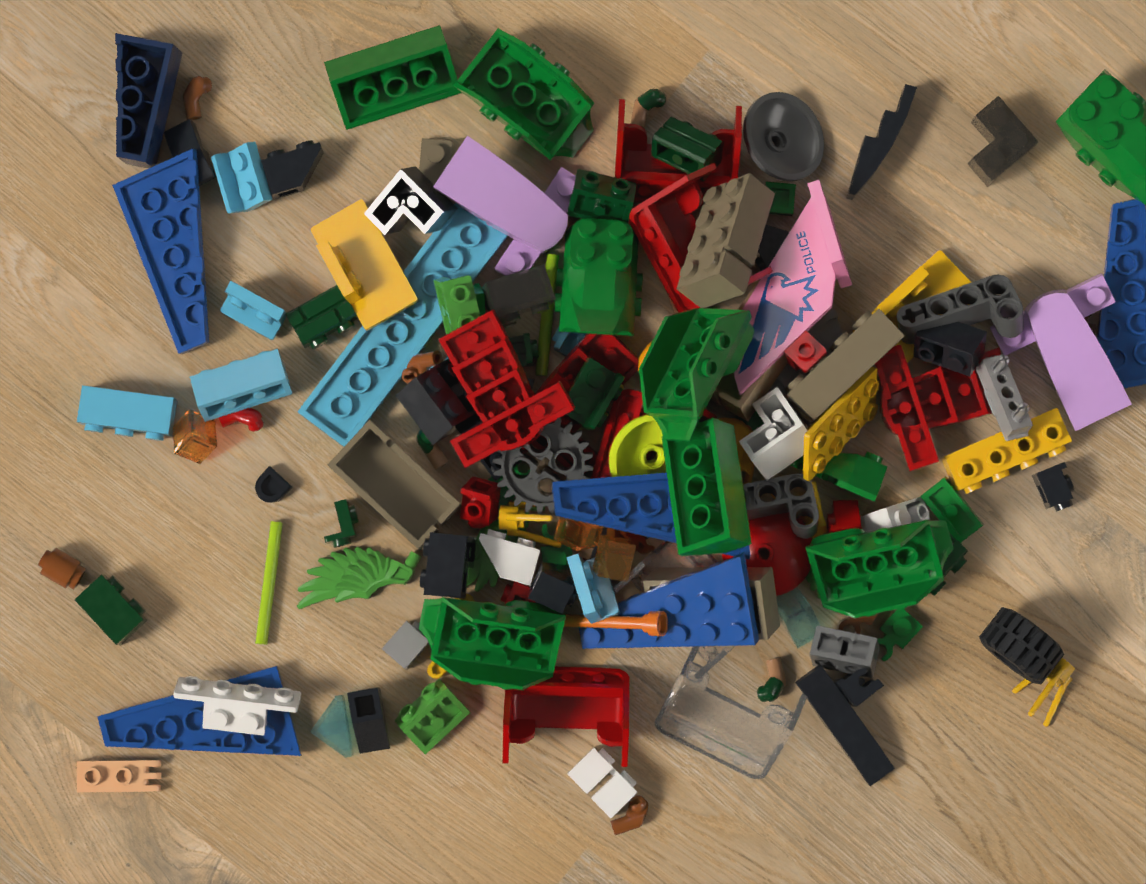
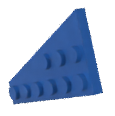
(167, 230)
(1124, 322)
(622, 503)
(701, 610)
(179, 725)

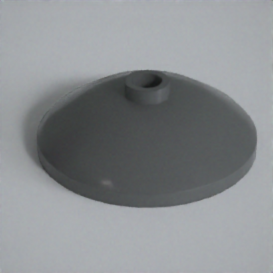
(794, 132)

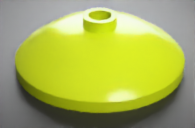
(632, 444)

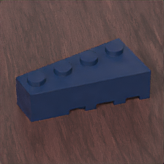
(143, 96)

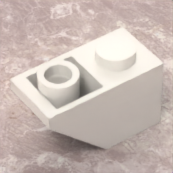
(896, 515)
(511, 559)

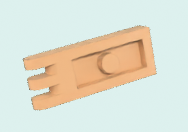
(117, 776)

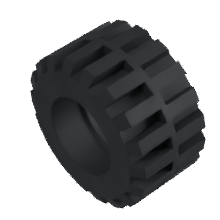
(1021, 645)

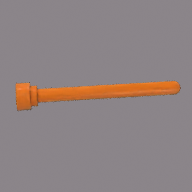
(653, 623)

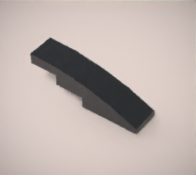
(875, 149)
(844, 725)

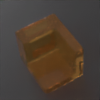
(194, 437)
(577, 534)
(614, 558)

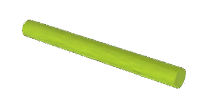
(547, 320)
(269, 583)

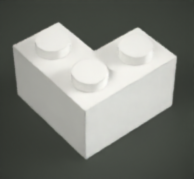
(778, 439)

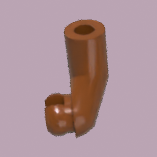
(192, 94)
(420, 364)
(634, 816)

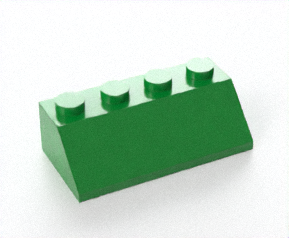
(392, 77)
(707, 491)

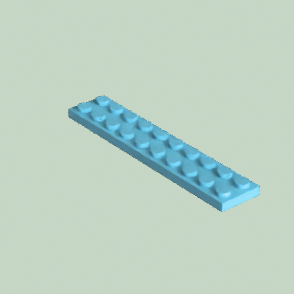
(378, 356)

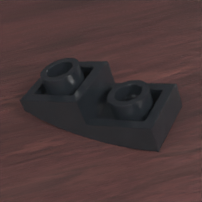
(186, 137)

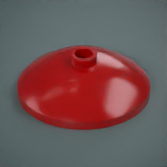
(787, 551)

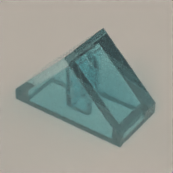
(797, 617)
(334, 727)

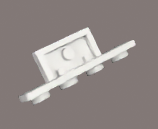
(236, 706)

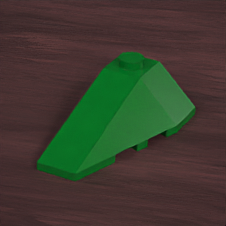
(853, 472)

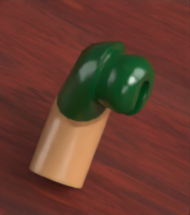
(644, 103)
(433, 452)
(775, 683)

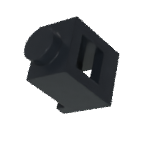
(1054, 487)

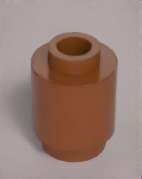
(61, 568)

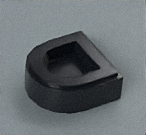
(271, 486)

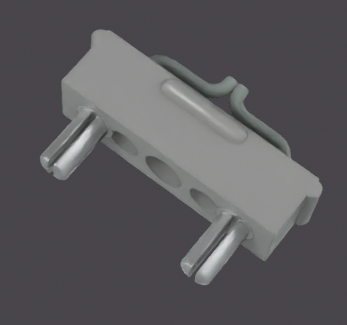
(1004, 397)

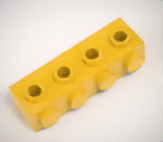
(995, 455)

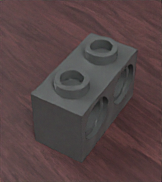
(844, 651)

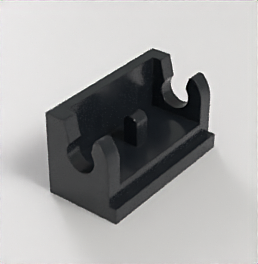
(853, 691)

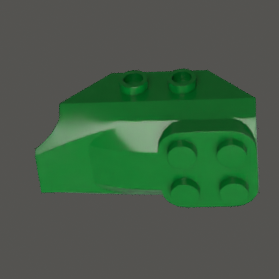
(528, 96)
(1110, 133)
(599, 279)
(688, 363)
(880, 568)
(493, 642)

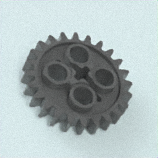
(527, 487)

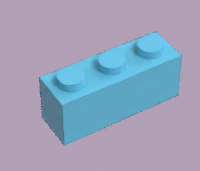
(240, 385)
(126, 412)

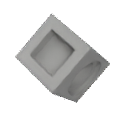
(406, 644)

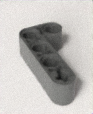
(954, 308)
(784, 503)

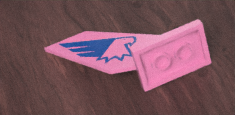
(796, 290)

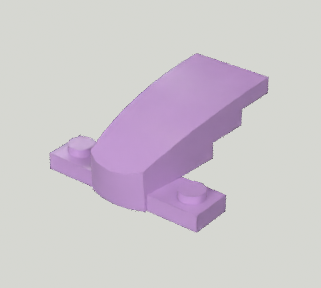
(508, 203)
(1071, 350)

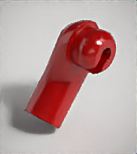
(247, 416)

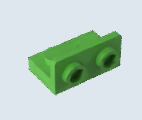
(456, 301)
(431, 716)

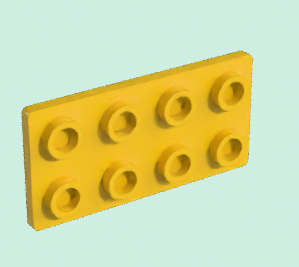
(363, 265)
(930, 279)
(839, 424)

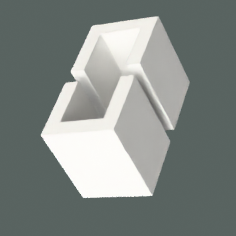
(614, 792)

